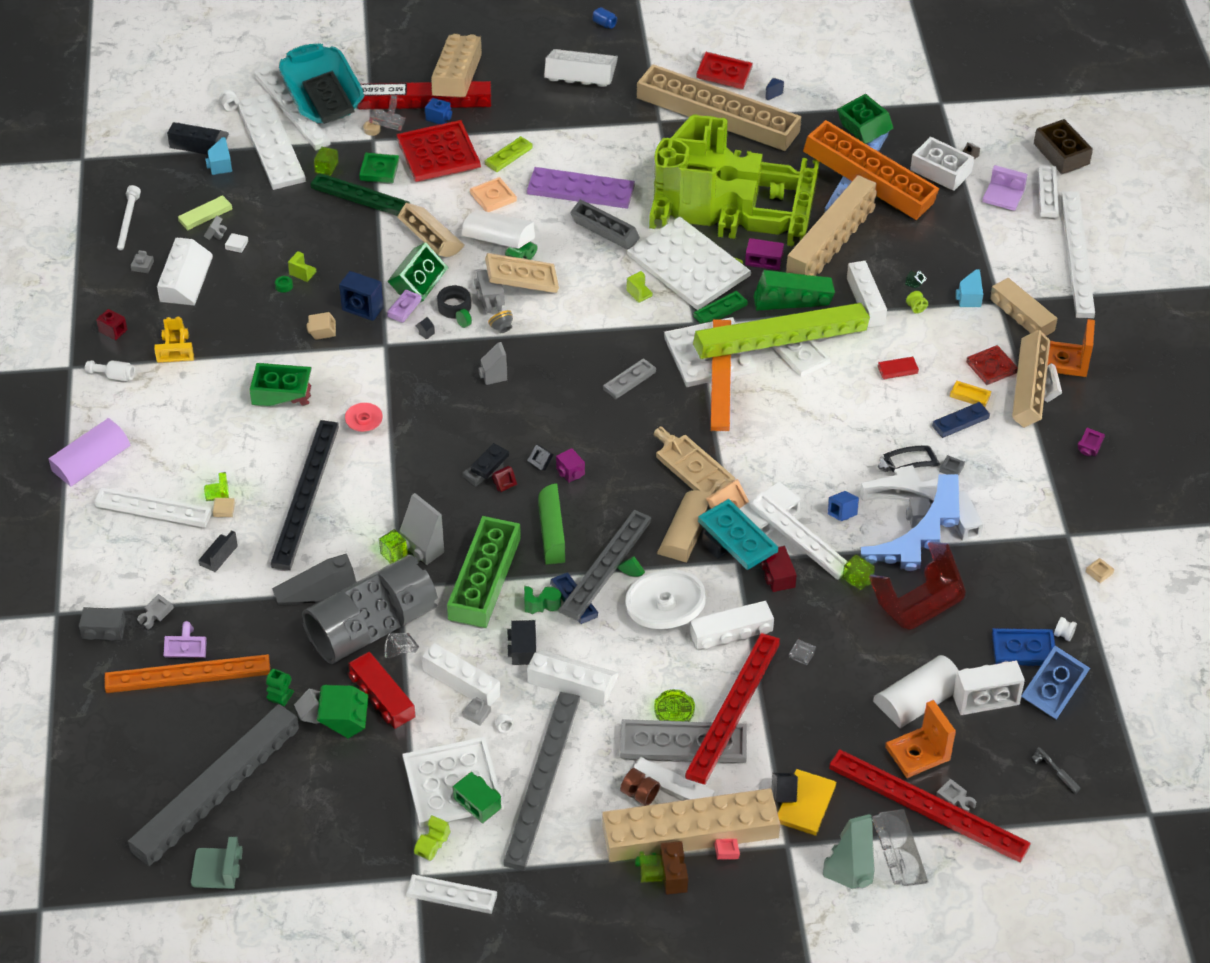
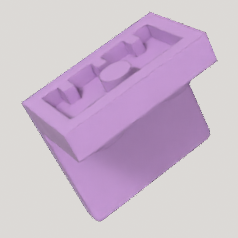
(1005, 188)

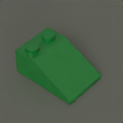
(278, 383)

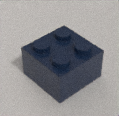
(361, 295)

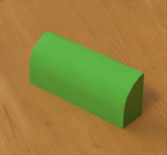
(551, 525)

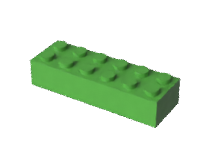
(484, 572)

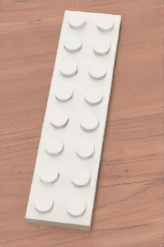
(271, 141)

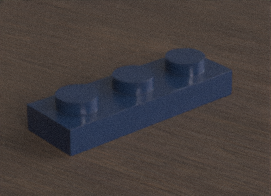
(960, 419)
(566, 585)

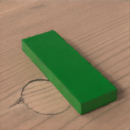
(720, 308)

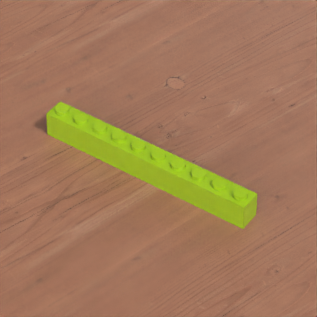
(780, 330)

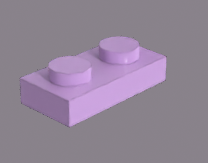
(404, 306)

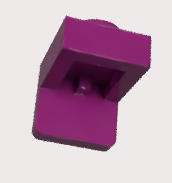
(1090, 442)

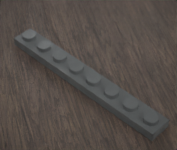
(605, 565)

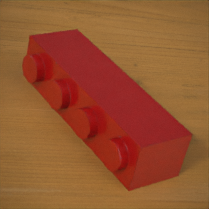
(381, 690)

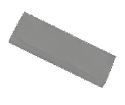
(629, 378)

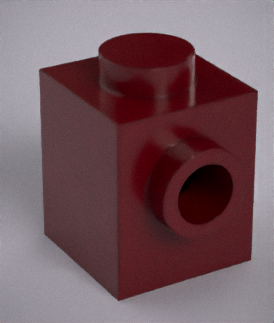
(111, 324)

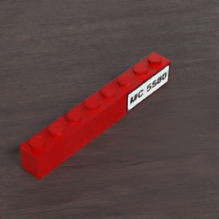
(419, 95)

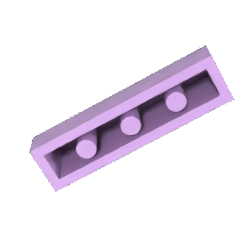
(89, 452)

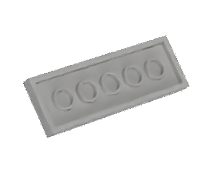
(676, 740)

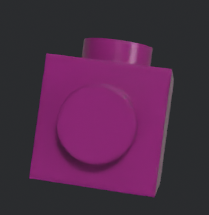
(570, 465)

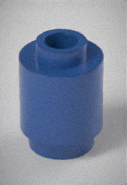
(604, 18)

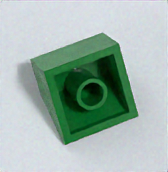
(342, 709)

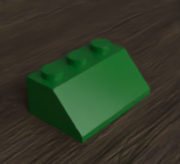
(418, 272)

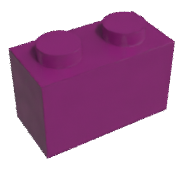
(764, 254)

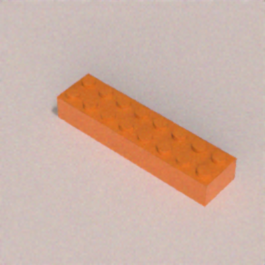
(854, 158)

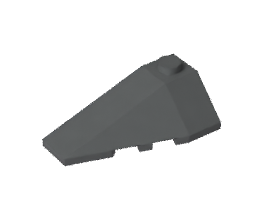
(316, 582)

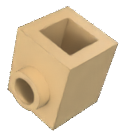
(321, 325)

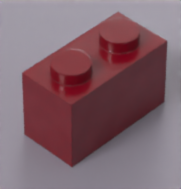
(779, 570)

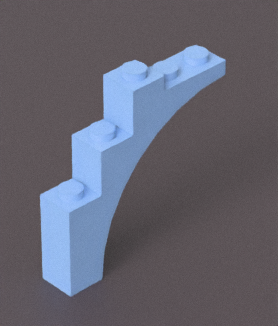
(908, 547)

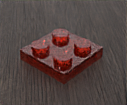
(992, 365)

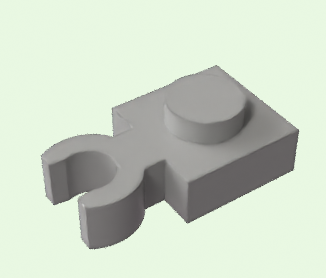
(156, 609)
(955, 795)

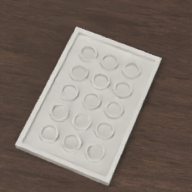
(688, 263)

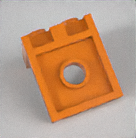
(1076, 355)
(932, 741)

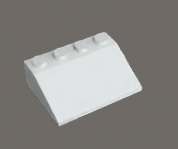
(580, 67)

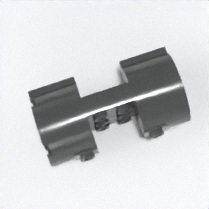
(369, 609)

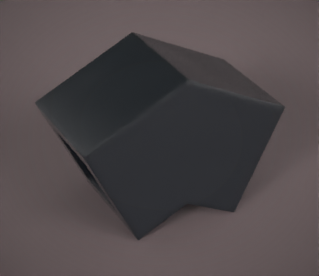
(426, 328)

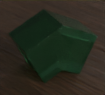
(915, 279)

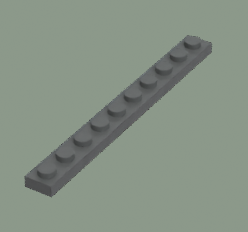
(541, 781)

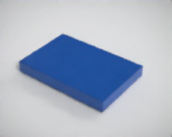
(1022, 645)

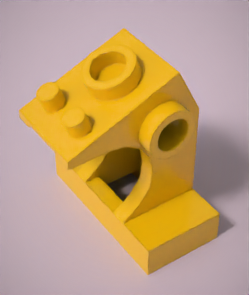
(174, 333)

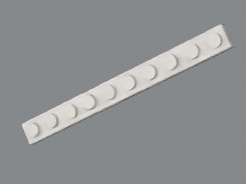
(1077, 255)

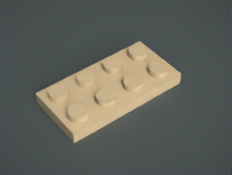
(521, 273)

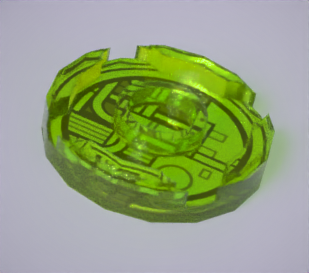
(674, 706)

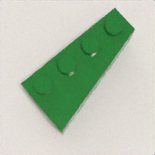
(792, 290)

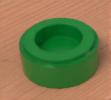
(283, 284)
(463, 318)

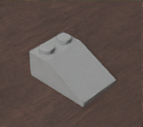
(423, 530)

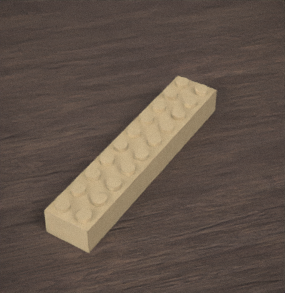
(744, 115)

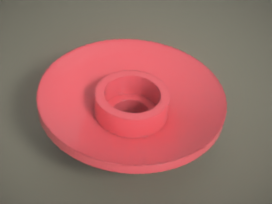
(363, 417)

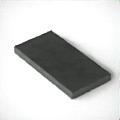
(328, 97)

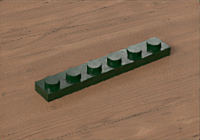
(358, 194)

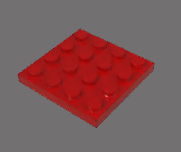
(438, 150)

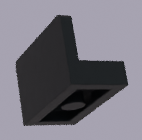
(219, 551)

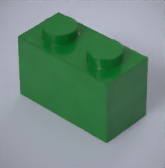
(477, 797)

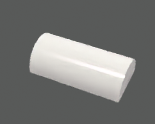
(909, 696)

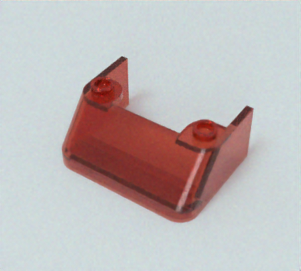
(940, 592)

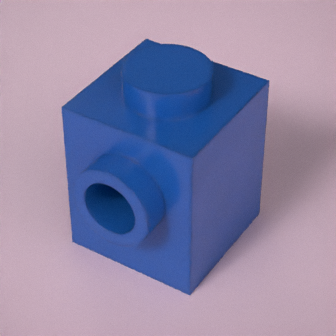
(438, 111)
(843, 505)

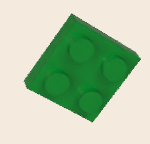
(379, 167)

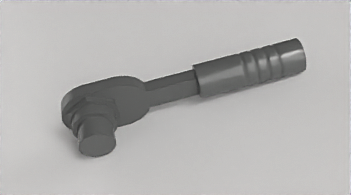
(1040, 755)

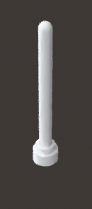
(132, 195)

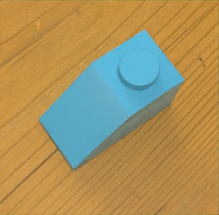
(219, 158)
(970, 290)

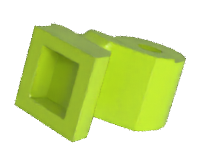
(428, 844)

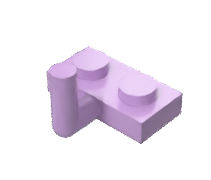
(184, 645)

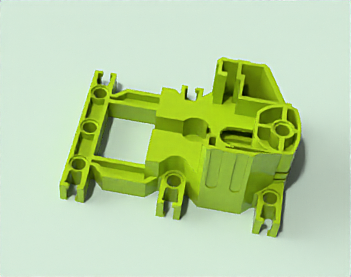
(712, 185)

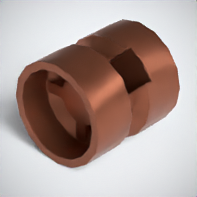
(642, 788)

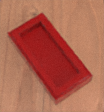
(898, 367)

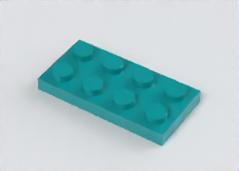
(738, 534)

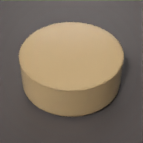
(371, 129)

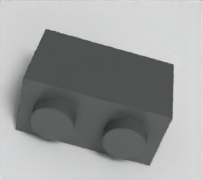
(102, 623)

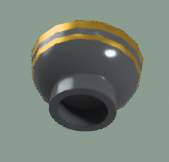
(501, 321)

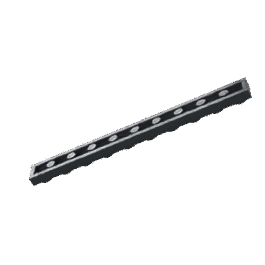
(304, 495)

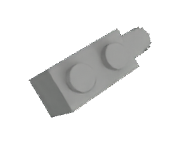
(489, 293)

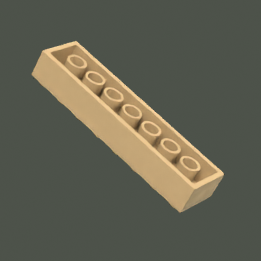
(833, 228)
(695, 822)

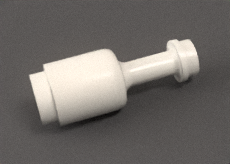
(113, 370)

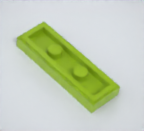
(508, 154)

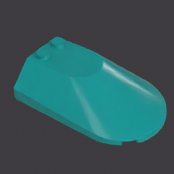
(311, 61)

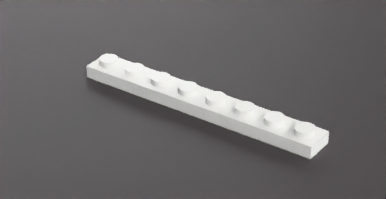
(282, 97)

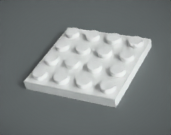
(697, 370)
(438, 769)

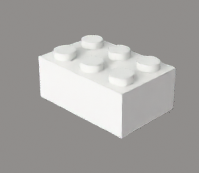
(942, 163)
(988, 687)

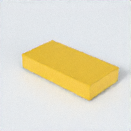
(970, 393)

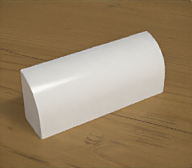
(498, 229)
(782, 497)

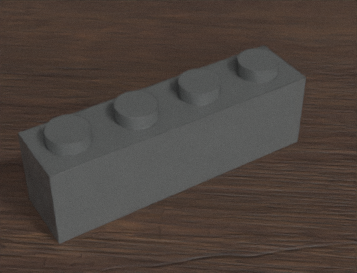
(605, 224)

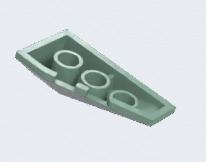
(854, 856)

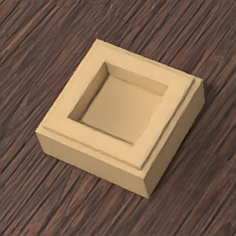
(223, 507)
(1099, 570)

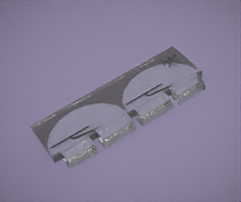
(899, 848)

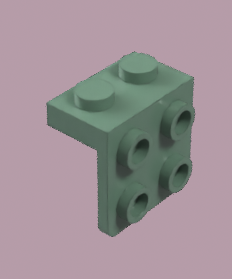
(217, 866)

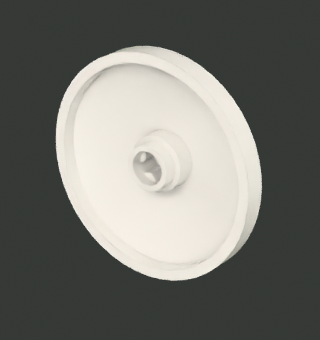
(665, 599)

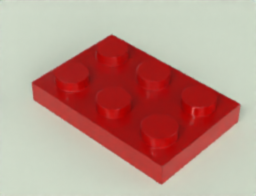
(724, 70)

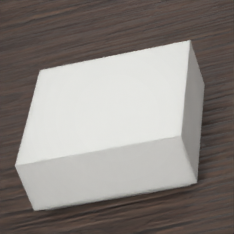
(236, 243)

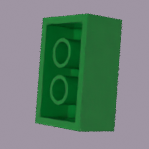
(865, 118)

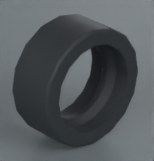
(453, 292)

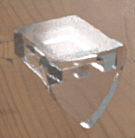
(399, 643)

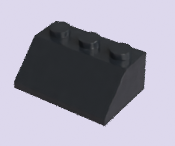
(193, 137)

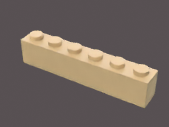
(1031, 379)

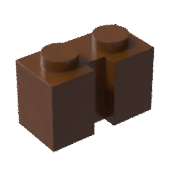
(674, 868)

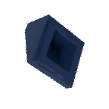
(774, 88)

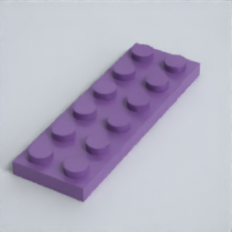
(581, 186)

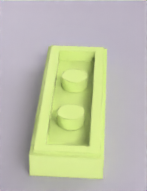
(205, 212)

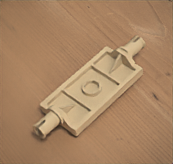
(691, 463)

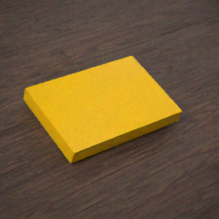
(811, 804)

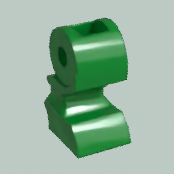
(526, 251)
(548, 599)
(278, 687)

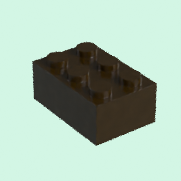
(1063, 146)

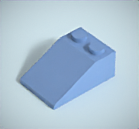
(1055, 682)

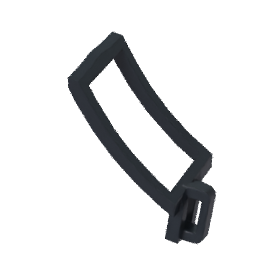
(887, 465)

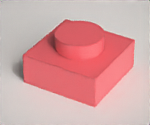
(727, 848)

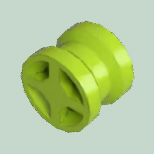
(777, 191)
(917, 302)

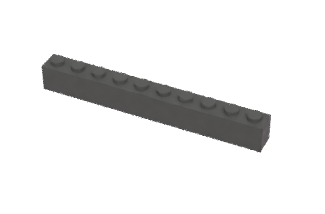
(213, 785)

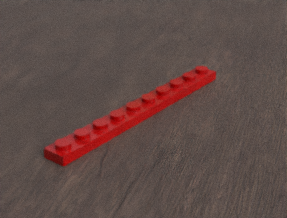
(732, 709)
(930, 806)

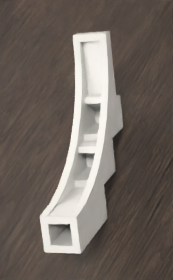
(907, 485)

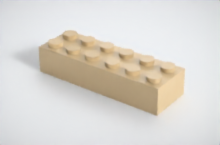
(456, 66)

